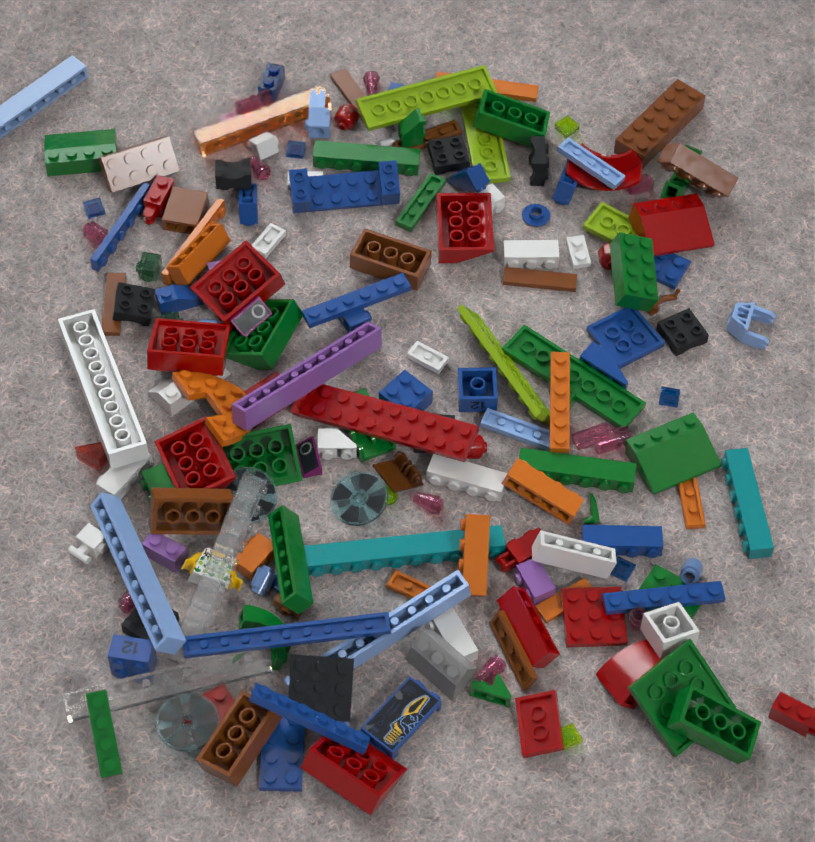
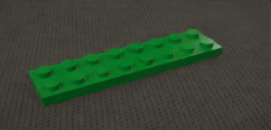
(592, 387)

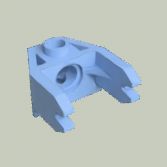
(319, 116)
(739, 323)

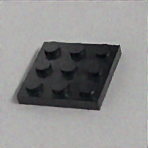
(322, 684)

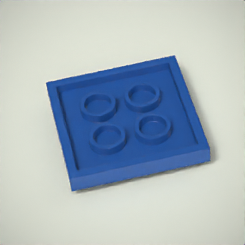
(625, 336)

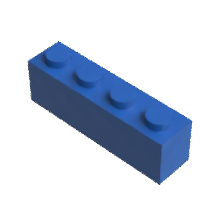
(626, 539)

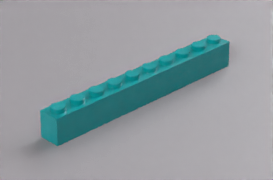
(393, 551)

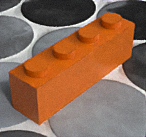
(198, 253)
(543, 491)
(475, 552)

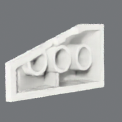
(170, 397)

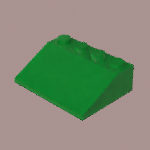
(77, 151)
(267, 341)
(268, 450)
(672, 453)

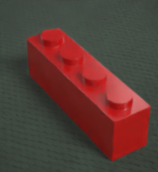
(528, 627)

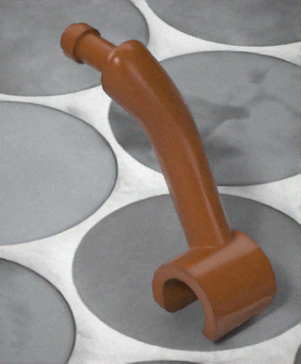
(671, 297)

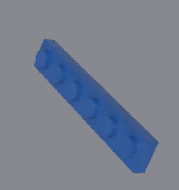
(119, 229)
(356, 300)
(662, 596)
(309, 718)

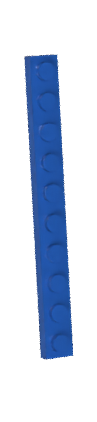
(286, 635)

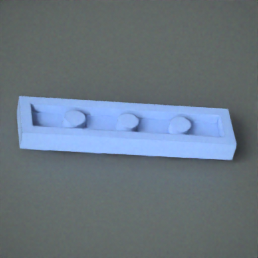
(591, 163)
(516, 429)

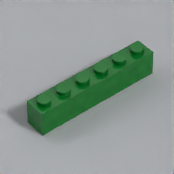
(364, 157)
(582, 470)
(290, 560)

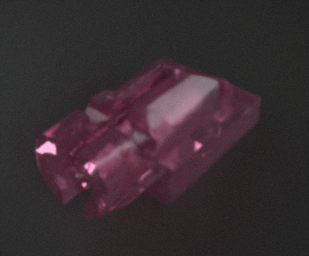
(249, 103)
(602, 438)

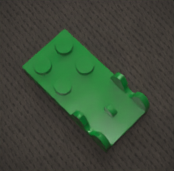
(368, 446)

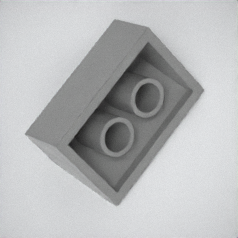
(441, 663)

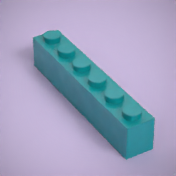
(748, 503)

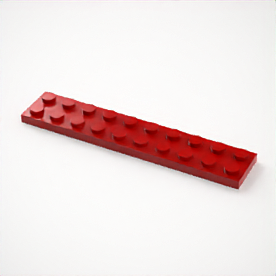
(387, 421)

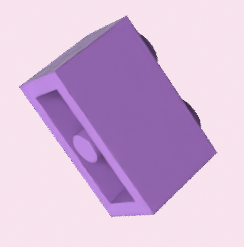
(165, 551)
(535, 580)

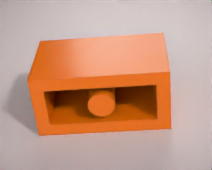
(254, 555)

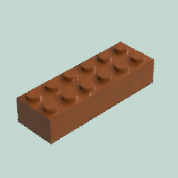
(661, 121)

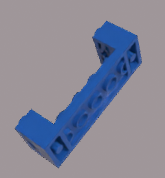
(344, 189)

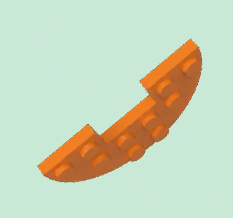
(220, 396)

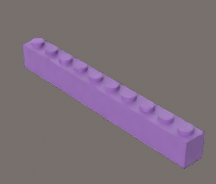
(306, 376)

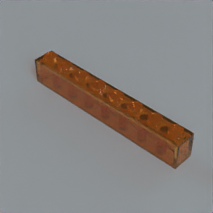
(255, 122)

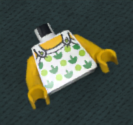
(196, 564)

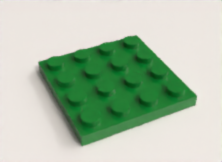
(660, 685)

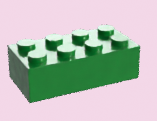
(510, 118)
(633, 272)
(714, 724)

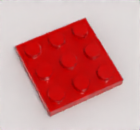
(586, 618)

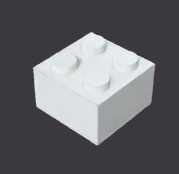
(668, 628)

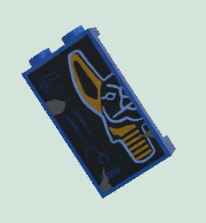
(401, 716)

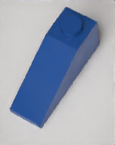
(470, 179)
(564, 189)
(248, 206)
(176, 298)
(602, 361)

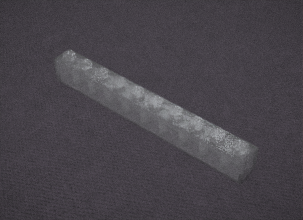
(222, 560)
(171, 682)

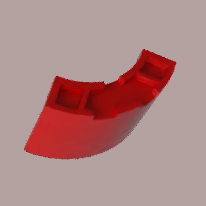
(627, 163)
(625, 669)

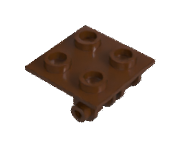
(399, 473)

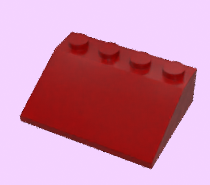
(673, 224)
(464, 226)
(237, 282)
(188, 346)
(195, 458)
(355, 776)

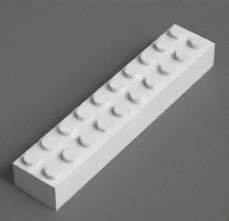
(103, 389)

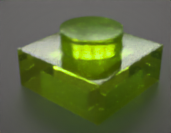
(567, 126)
(571, 736)

